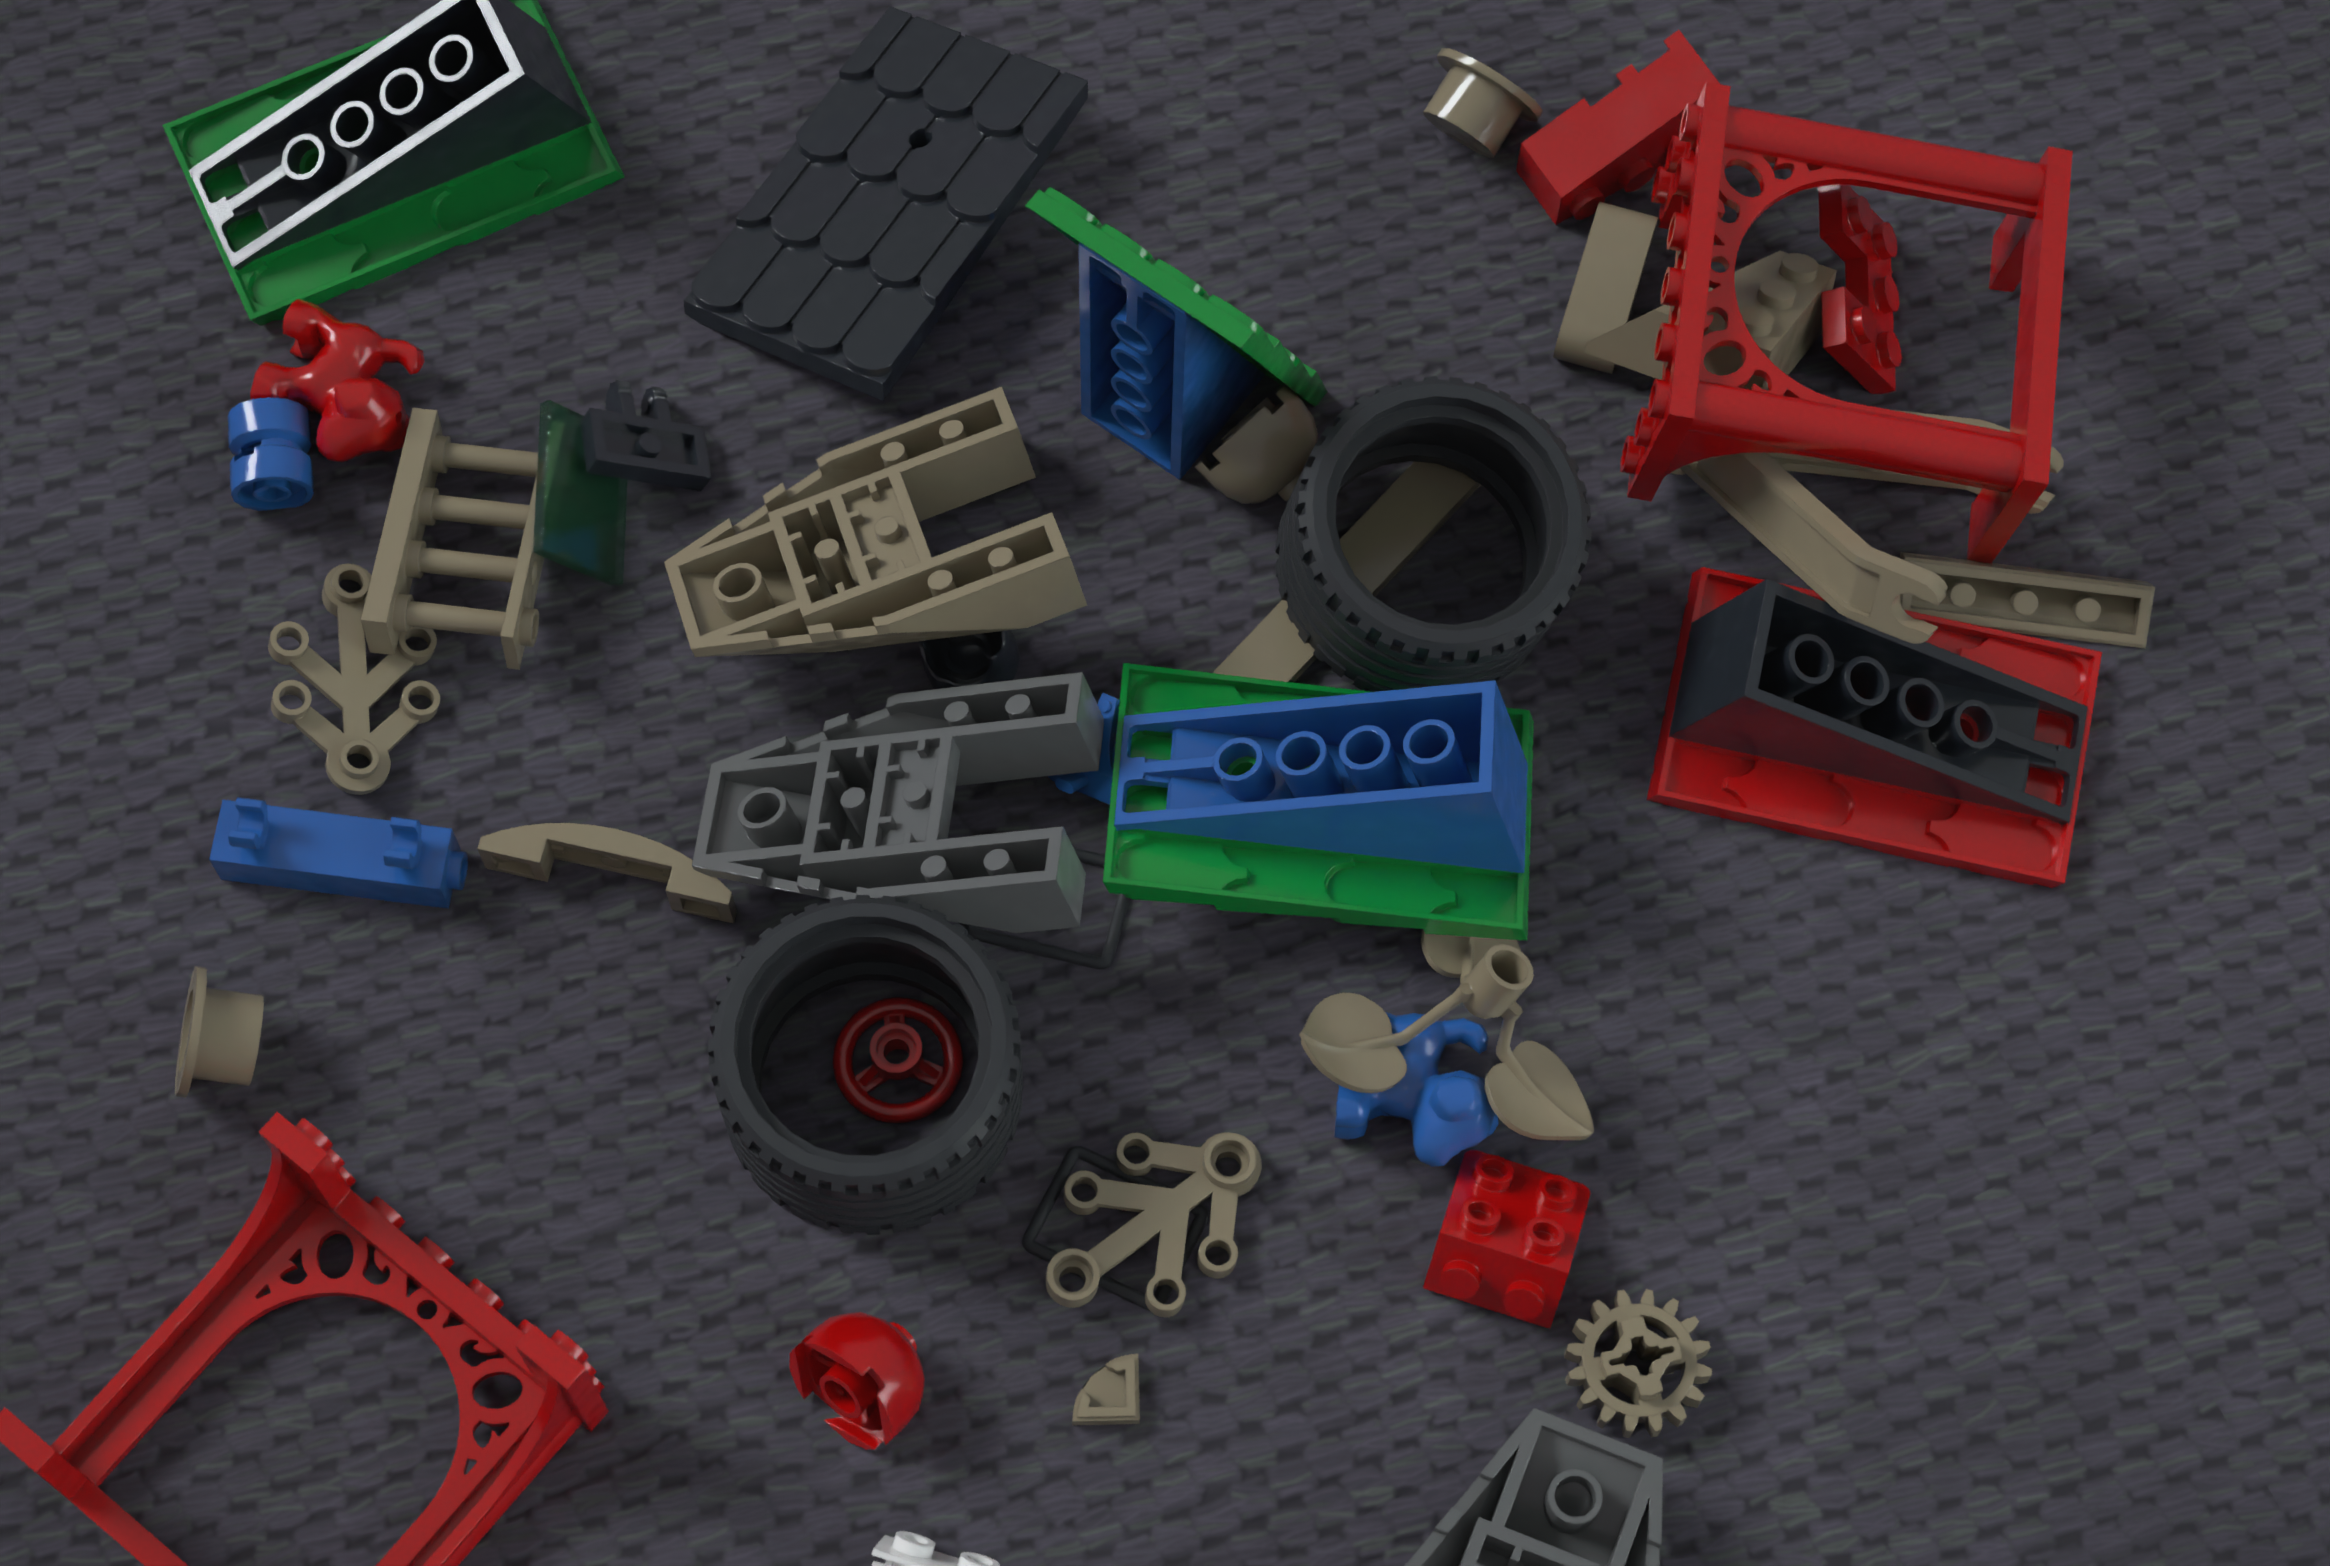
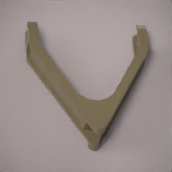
(1819, 545)

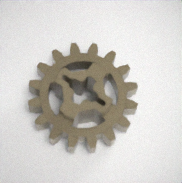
(1645, 1390)

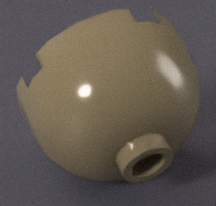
(1263, 451)

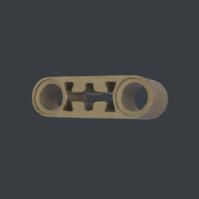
(1605, 282)

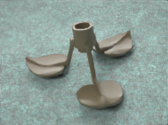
(1528, 1091)

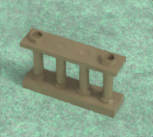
(405, 556)

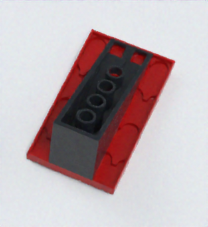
(1876, 742)

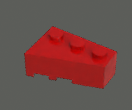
(1616, 140)

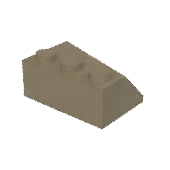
(1778, 305)

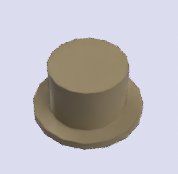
(1477, 104)
(218, 1035)

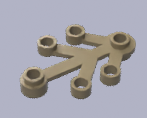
(352, 688)
(1161, 1212)

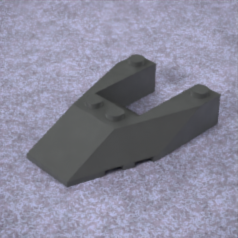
(875, 799)
(1555, 1501)

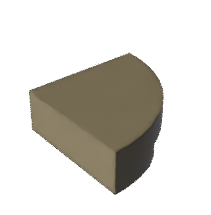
(1110, 1394)

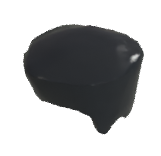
(970, 659)

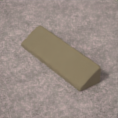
(2038, 601)

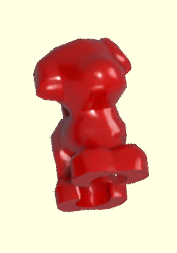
(356, 410)

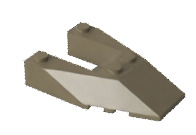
(846, 555)

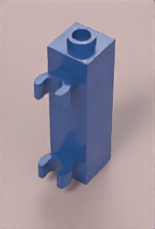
(337, 853)

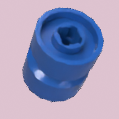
(270, 454)

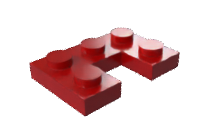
(1860, 317)

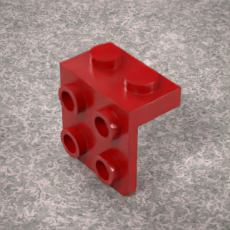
(1508, 1238)

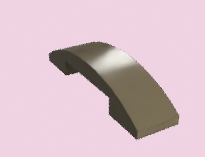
(532, 850)

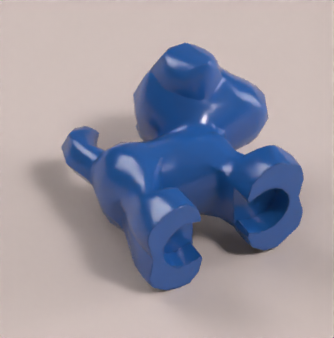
(1445, 1109)

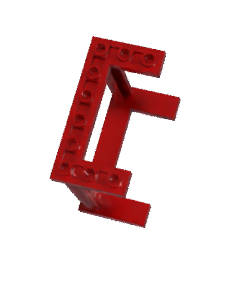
(1712, 415)
(296, 1212)

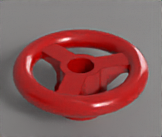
(893, 1036)

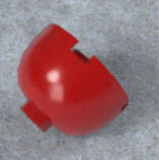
(863, 1373)

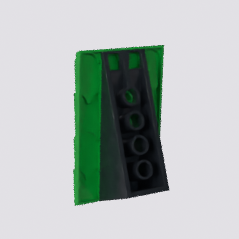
(372, 141)

